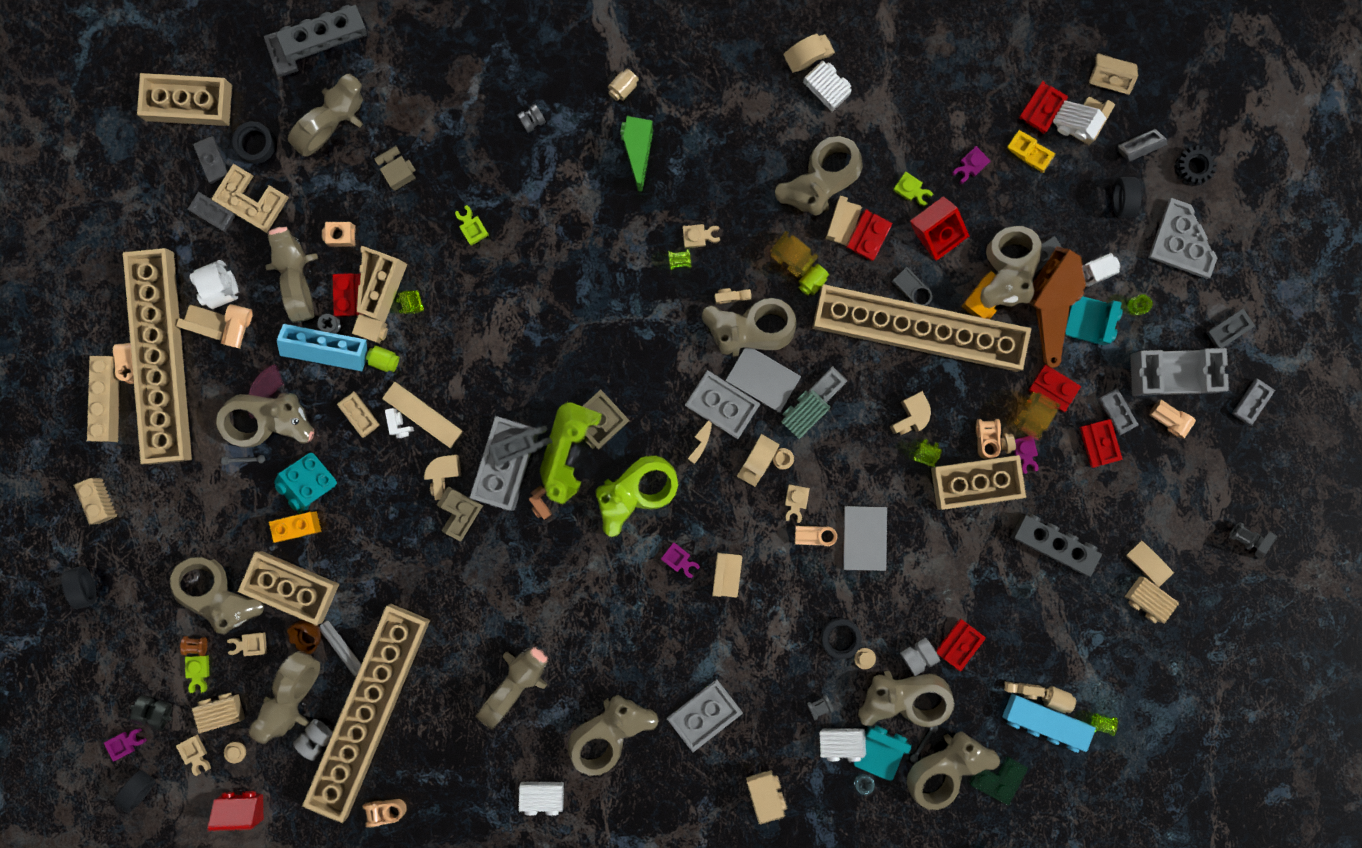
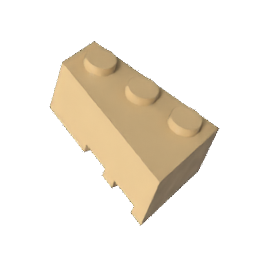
(378, 283)

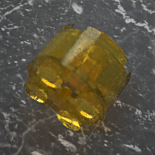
(794, 254)
(1037, 416)

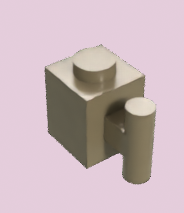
(397, 171)

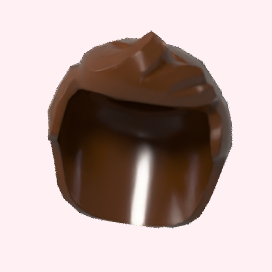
(304, 636)

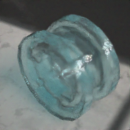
(859, 778)

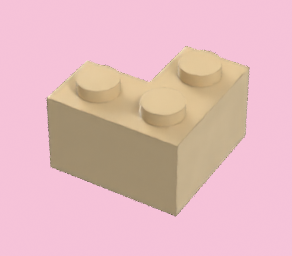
(766, 799)

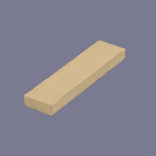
(422, 414)

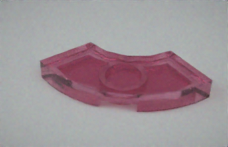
(266, 384)

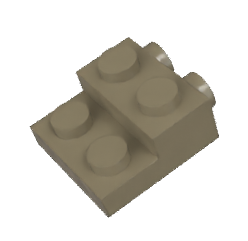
(610, 422)

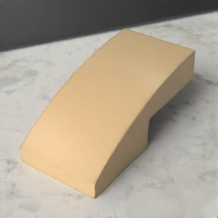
(702, 436)
(1150, 564)

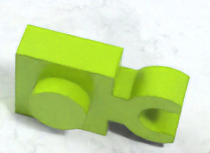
(910, 187)
(472, 228)
(197, 668)

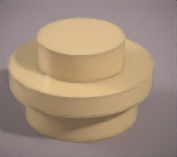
(1007, 443)
(783, 458)
(865, 658)
(235, 752)

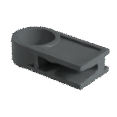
(908, 283)

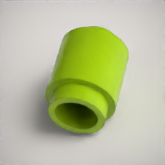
(813, 280)
(382, 359)

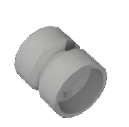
(920, 656)
(311, 742)

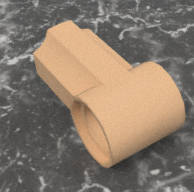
(236, 320)
(1177, 421)
(812, 535)

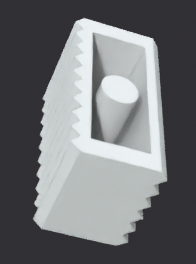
(827, 85)
(1079, 120)
(1100, 269)
(843, 744)
(541, 797)

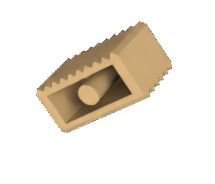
(95, 500)
(1152, 600)
(218, 713)

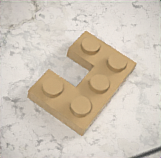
(232, 198)

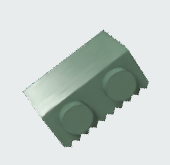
(805, 414)

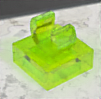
(410, 302)
(927, 454)

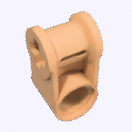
(123, 362)
(988, 436)
(380, 812)

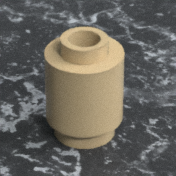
(623, 85)
(1059, 700)

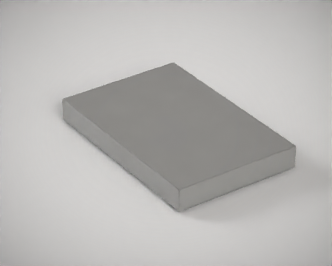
(763, 378)
(722, 404)
(865, 538)
(704, 715)

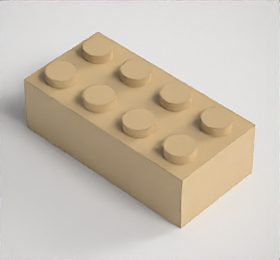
(184, 99)
(978, 482)
(288, 587)

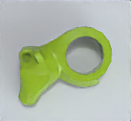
(621, 497)

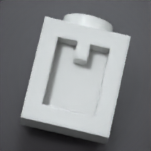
(394, 420)

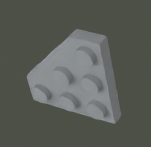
(1183, 241)

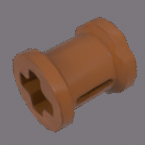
(193, 646)

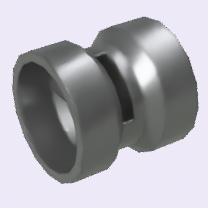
(535, 115)

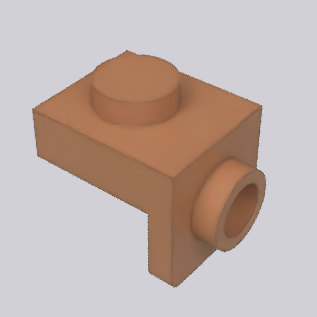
(540, 508)

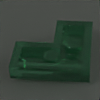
(1002, 785)

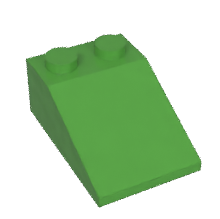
(637, 140)

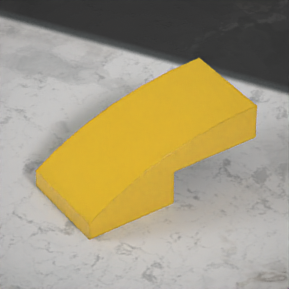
(1030, 151)

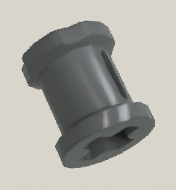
(334, 321)
(1244, 535)
(820, 707)

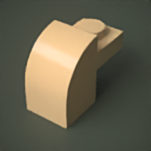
(808, 51)
(918, 414)
(758, 460)
(438, 470)

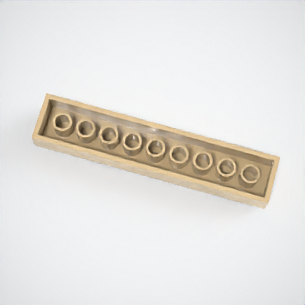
(921, 328)
(157, 356)
(366, 713)

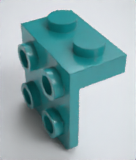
(1093, 320)
(304, 482)
(883, 752)

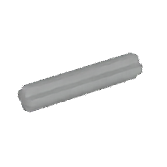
(340, 647)

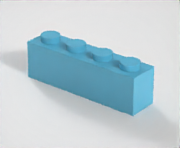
(322, 347)
(1049, 723)

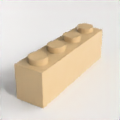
(103, 400)

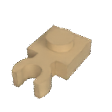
(696, 235)
(726, 296)
(796, 498)
(251, 644)
(1030, 691)
(192, 751)

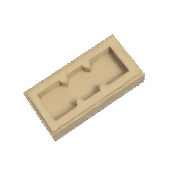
(358, 414)

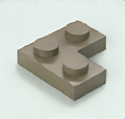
(463, 512)

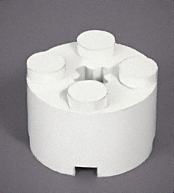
(214, 285)

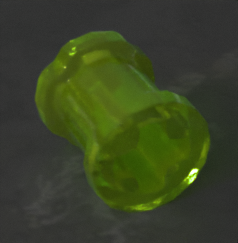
(679, 259)
(1144, 299)
(1105, 724)

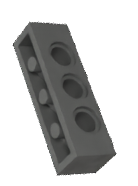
(315, 43)
(1083, 564)

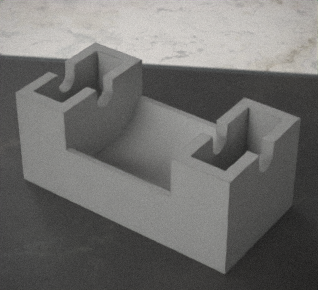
(1179, 372)
(501, 483)

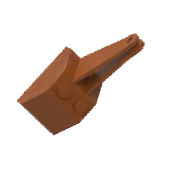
(1055, 289)

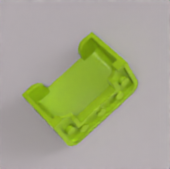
(569, 426)

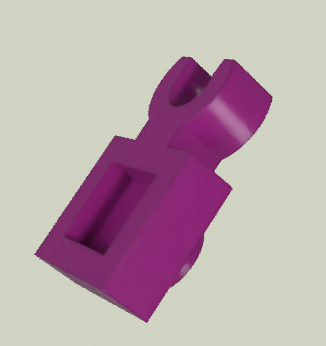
(972, 163)
(1026, 449)
(677, 558)
(123, 745)

